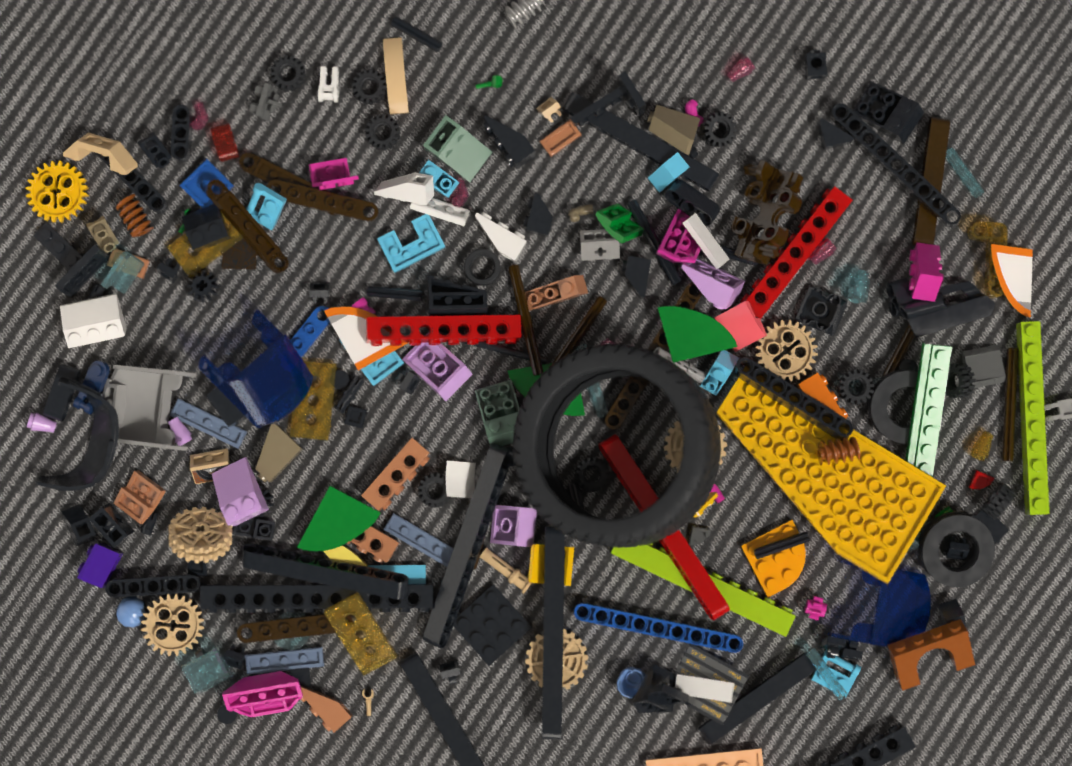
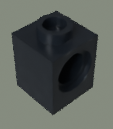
(815, 73)

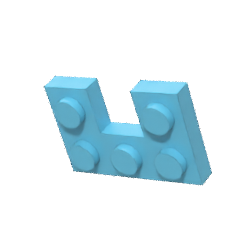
(427, 244)
(382, 367)

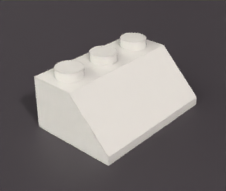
(92, 320)

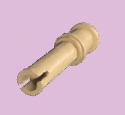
(514, 576)

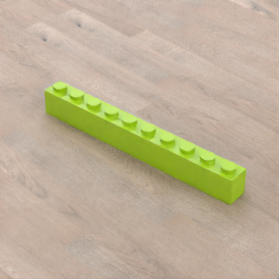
(1032, 418)
(739, 601)

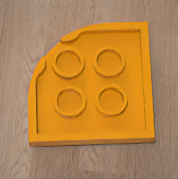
(778, 569)

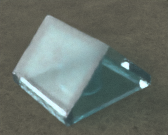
(207, 671)

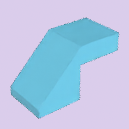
(668, 172)

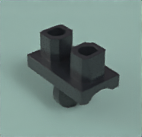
(155, 150)

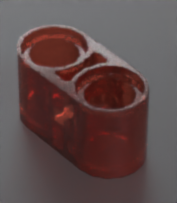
(224, 142)

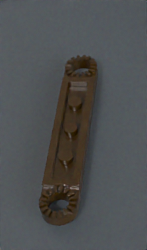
(267, 172)
(325, 201)
(247, 226)
(288, 628)

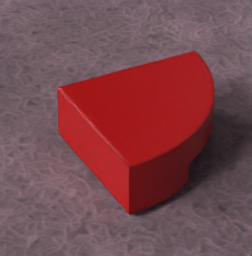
(980, 480)

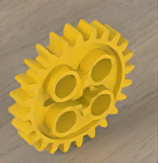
(40, 190)

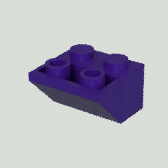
(99, 565)

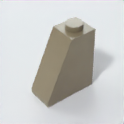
(674, 127)
(276, 454)

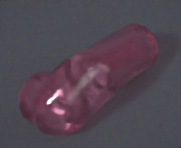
(202, 117)
(461, 196)

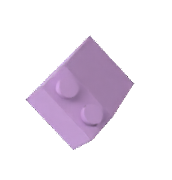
(715, 284)
(437, 368)
(238, 492)

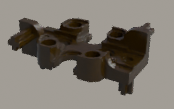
(761, 193)

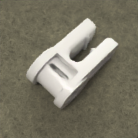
(331, 91)

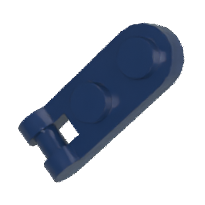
(95, 379)

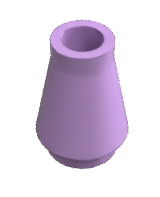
(41, 423)
(182, 434)

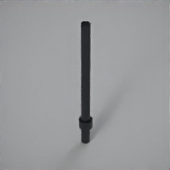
(501, 349)

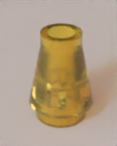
(981, 448)

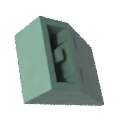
(457, 148)
(498, 411)

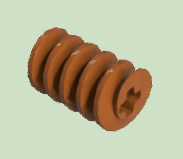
(133, 217)
(838, 450)

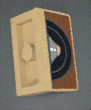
(206, 463)

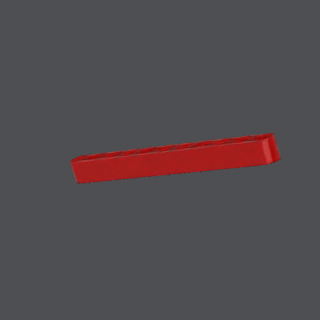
(674, 544)

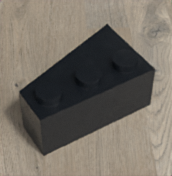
(455, 300)

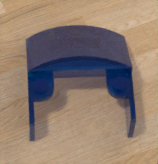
(270, 384)
(899, 612)

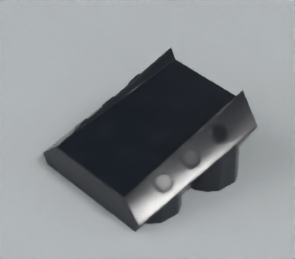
(821, 310)

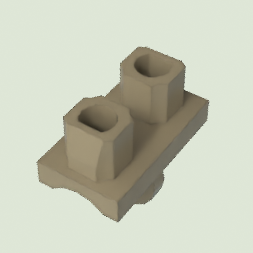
(103, 234)

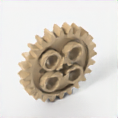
(797, 364)
(170, 642)

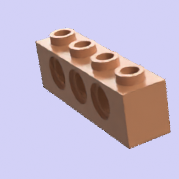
(373, 494)
(387, 549)

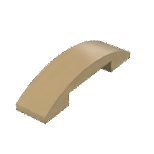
(395, 76)

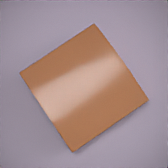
(139, 497)

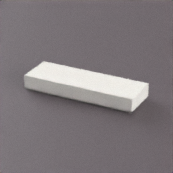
(443, 211)
(706, 241)
(705, 688)

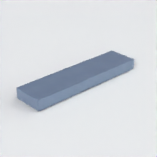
(208, 423)
(419, 539)
(284, 660)

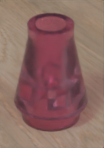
(741, 69)
(823, 251)

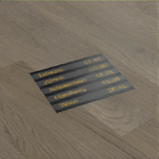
(704, 665)

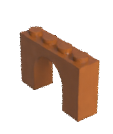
(908, 651)

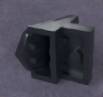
(658, 692)

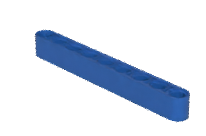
(667, 627)

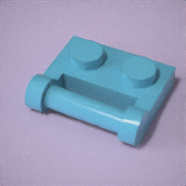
(270, 208)
(845, 681)

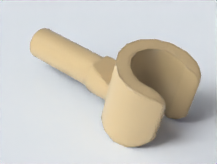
(368, 702)

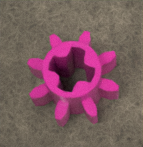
(815, 607)

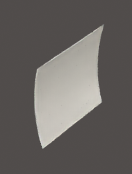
(460, 479)

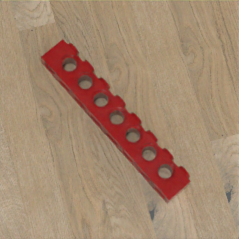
(840, 202)
(511, 323)

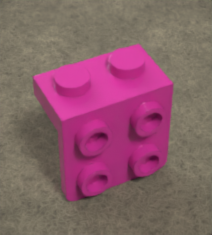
(330, 172)

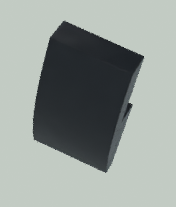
(256, 529)

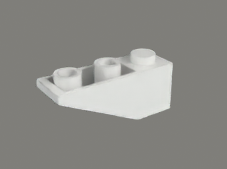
(411, 188)
(505, 242)

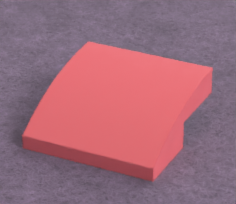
(742, 325)

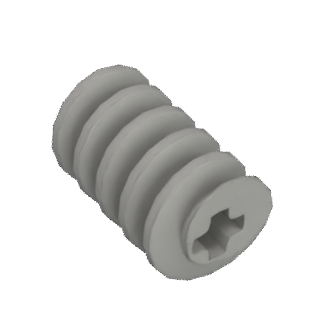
(521, 10)

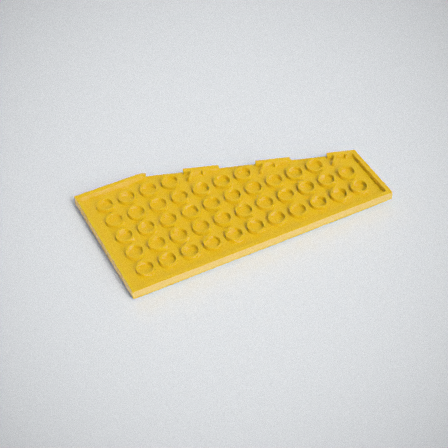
(859, 507)

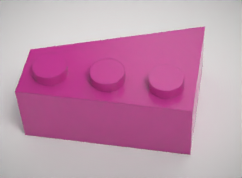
(925, 272)

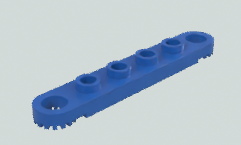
(309, 332)

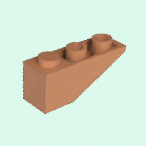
(556, 292)
(329, 709)

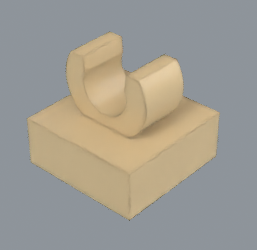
(548, 108)

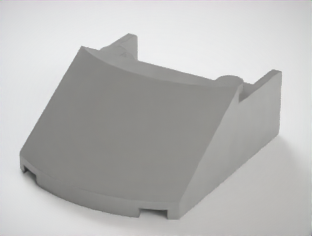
(143, 404)

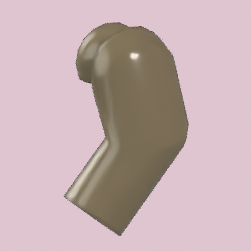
(579, 211)

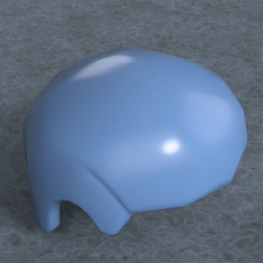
(130, 611)
(630, 681)

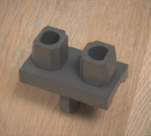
(267, 103)

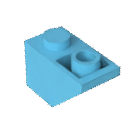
(442, 181)
(719, 372)

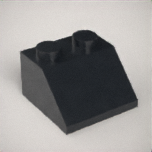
(205, 228)

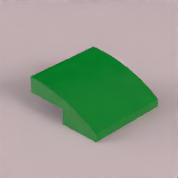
(618, 223)

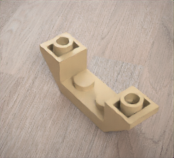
(119, 157)

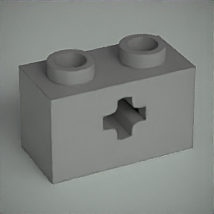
(598, 245)

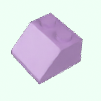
(513, 526)

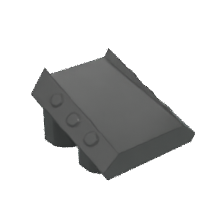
(986, 365)

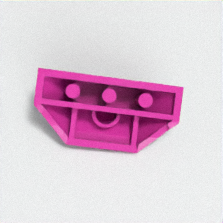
(677, 242)
(263, 694)

